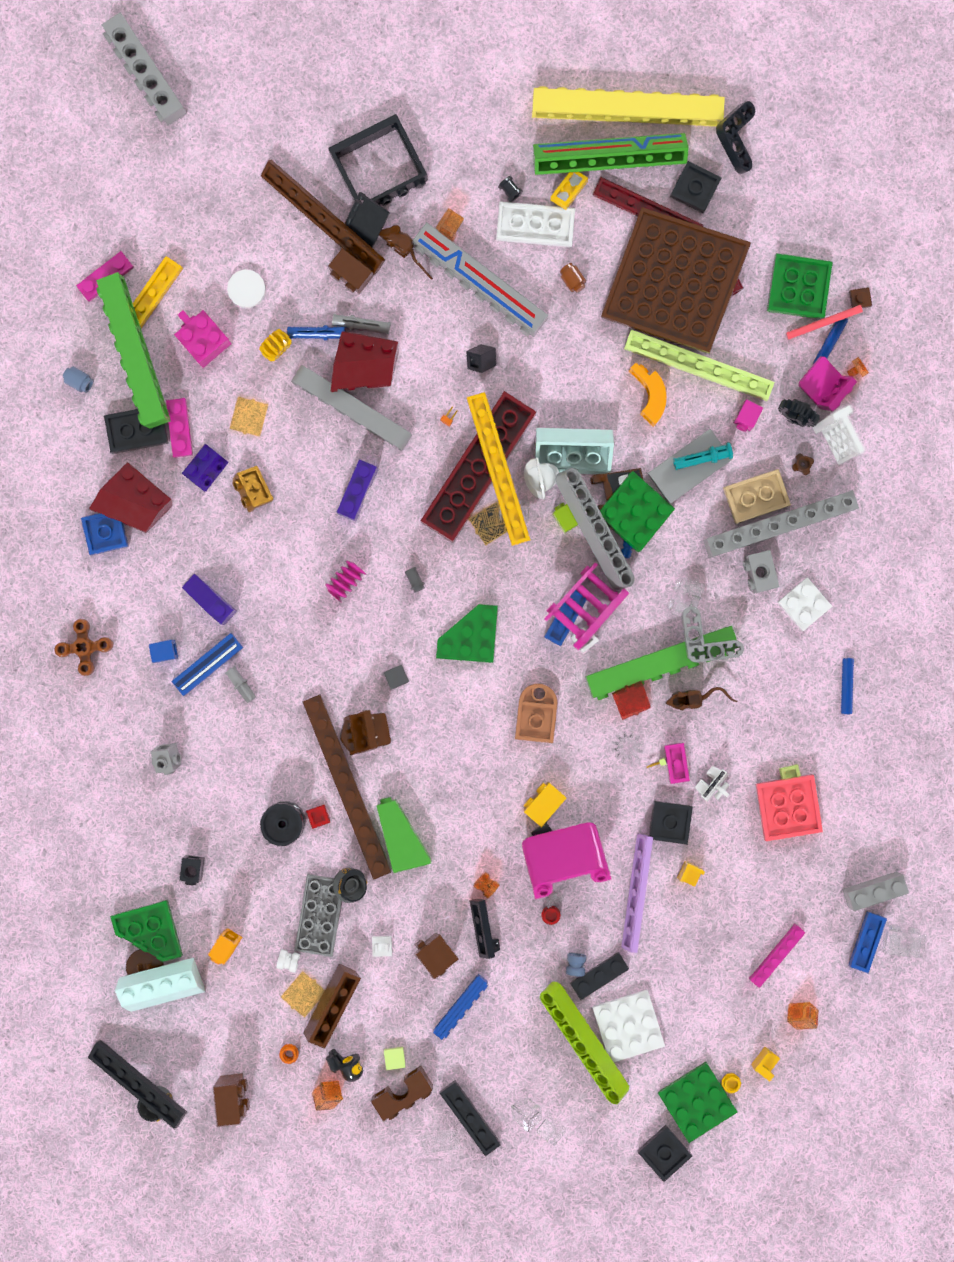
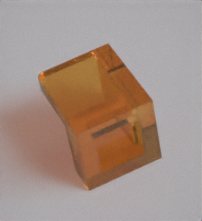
(449, 224)
(803, 1015)
(327, 1095)

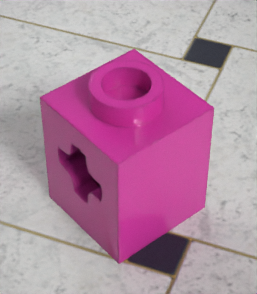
(747, 416)

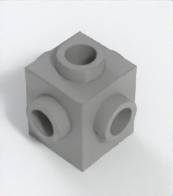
(166, 758)

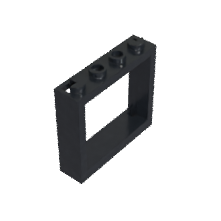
(368, 135)

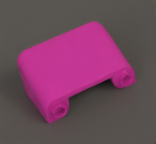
(564, 856)

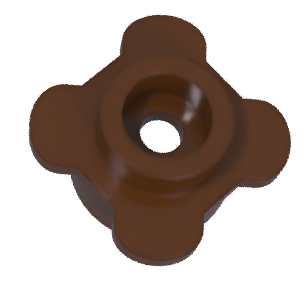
(808, 461)

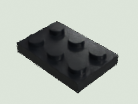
(128, 434)

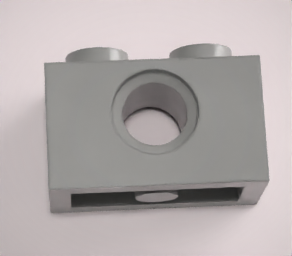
(765, 561)

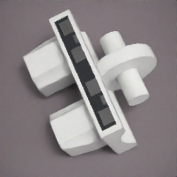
(718, 778)

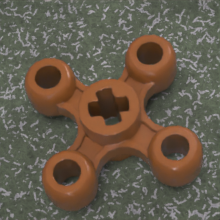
(83, 638)

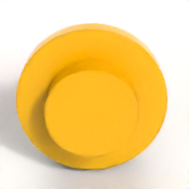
(731, 1083)

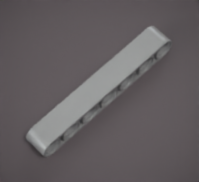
(352, 407)
(619, 574)

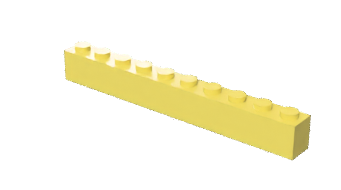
(627, 106)

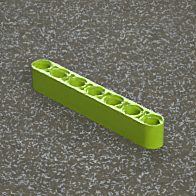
(584, 1042)

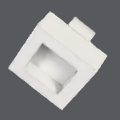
(381, 946)

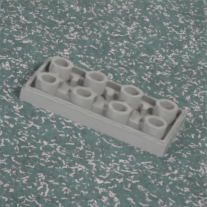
(676, 483)
(318, 917)

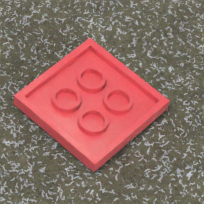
(789, 807)

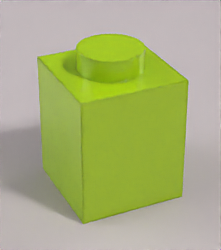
(564, 517)

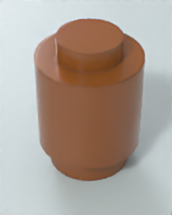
(573, 278)

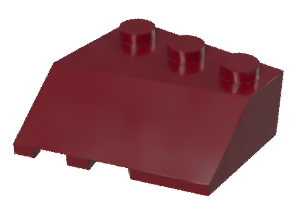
(363, 362)
(132, 500)

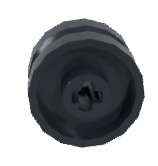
(291, 815)

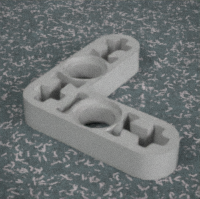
(699, 642)

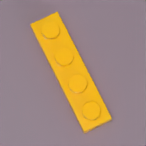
(156, 289)

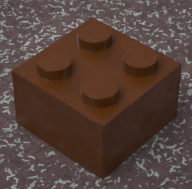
(230, 1099)

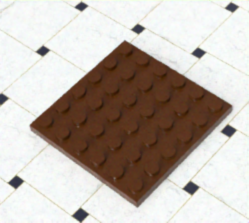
(675, 280)

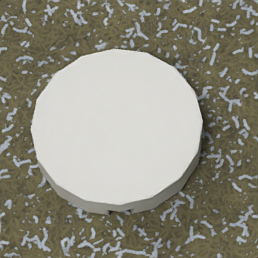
(246, 288)

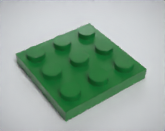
(799, 286)
(635, 511)
(697, 1102)

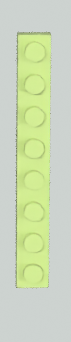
(699, 365)

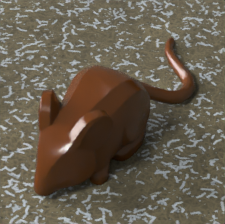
(401, 242)
(692, 699)

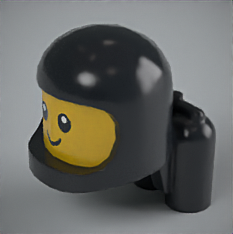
(348, 1066)

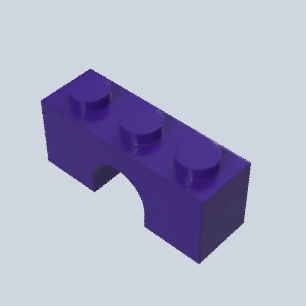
(356, 490)

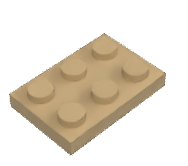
(756, 496)

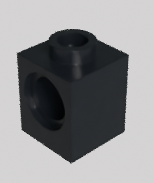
(197, 863)

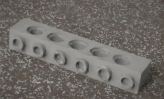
(117, 28)

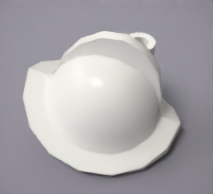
(540, 477)

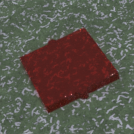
(631, 700)

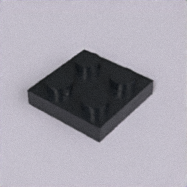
(695, 187)
(670, 822)
(664, 1153)

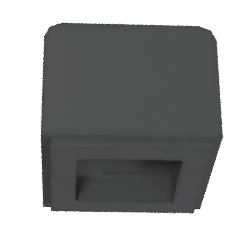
(396, 677)

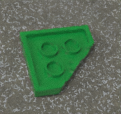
(471, 636)
(150, 930)

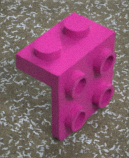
(826, 385)

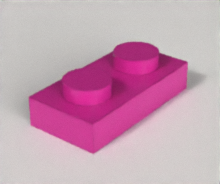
(676, 763)

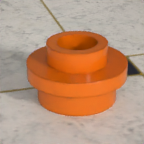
(289, 1060)

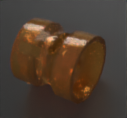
(486, 885)

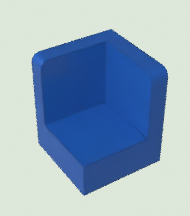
(163, 651)

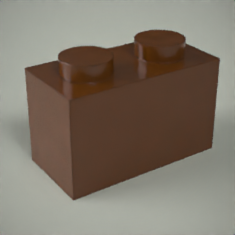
(350, 271)

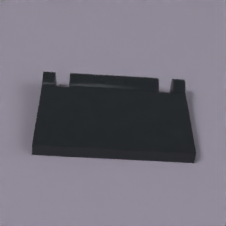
(367, 219)

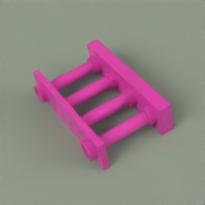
(592, 622)

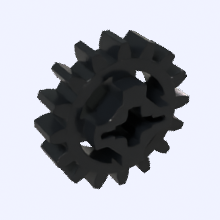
(798, 413)

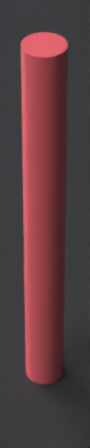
(824, 322)

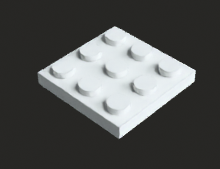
(628, 1026)

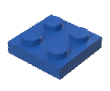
(103, 534)

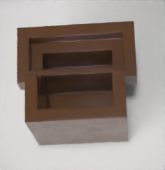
(435, 955)

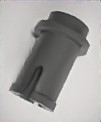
(415, 580)

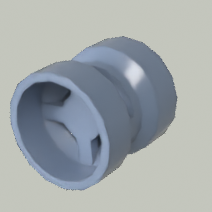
(576, 964)

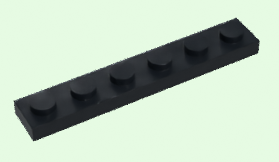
(137, 1084)

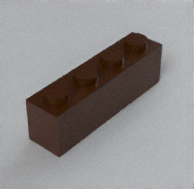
(331, 1006)

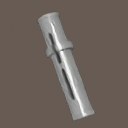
(358, 323)

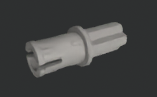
(240, 684)

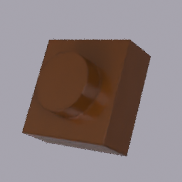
(860, 297)

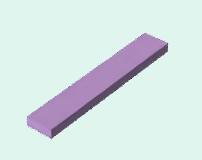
(637, 893)

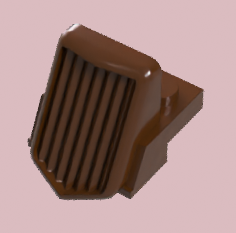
(365, 732)

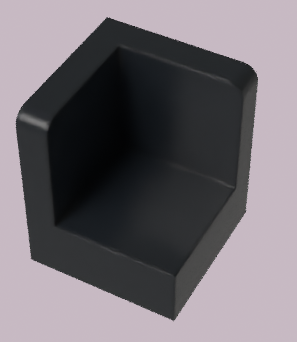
(481, 358)

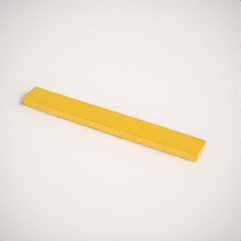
(498, 469)

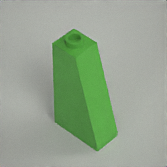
(402, 841)

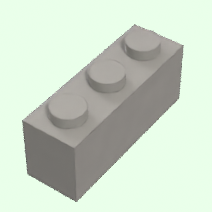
(875, 891)

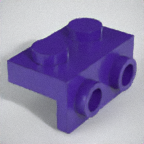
(205, 467)

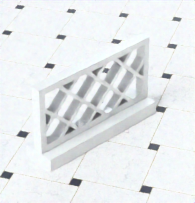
(840, 435)

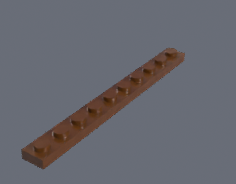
(347, 786)

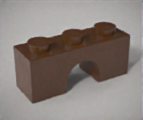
(389, 1104)

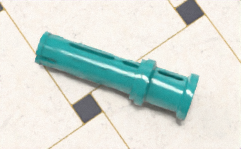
(712, 454)

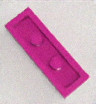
(118, 263)
(179, 427)

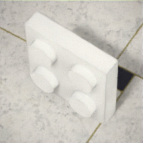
(804, 604)

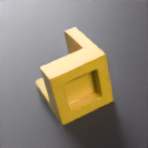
(690, 873)
(765, 1063)

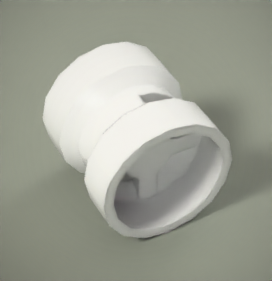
(288, 961)

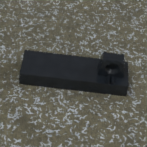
(486, 944)

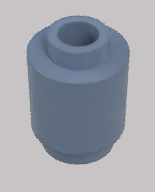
(77, 379)

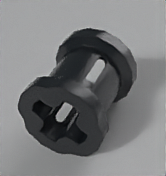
(510, 188)

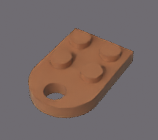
(536, 716)

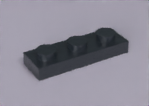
(599, 976)

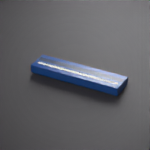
(207, 664)

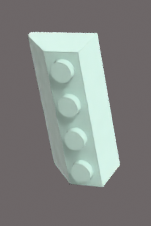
(582, 449)
(159, 985)

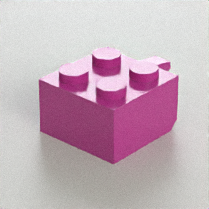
(201, 337)

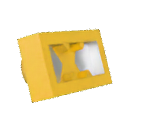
(569, 189)

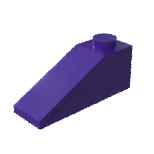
(209, 600)

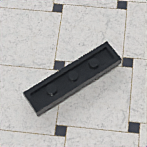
(470, 1118)

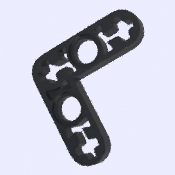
(742, 163)

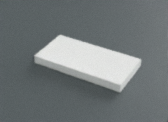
(535, 224)

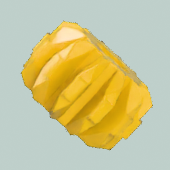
(275, 345)

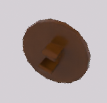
(141, 961)

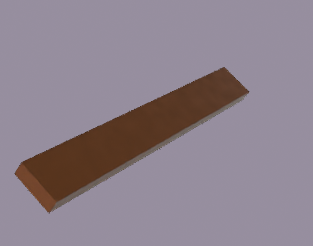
(321, 216)

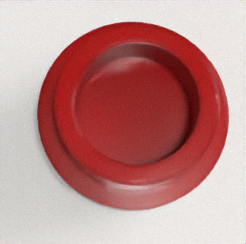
(550, 915)

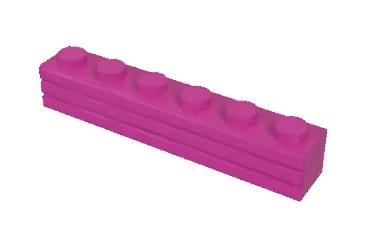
(777, 955)

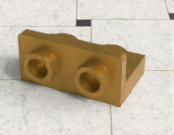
(252, 488)

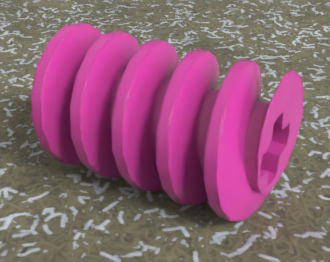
(344, 580)

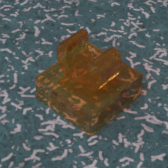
(859, 368)

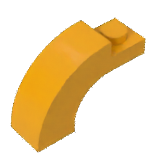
(655, 391)

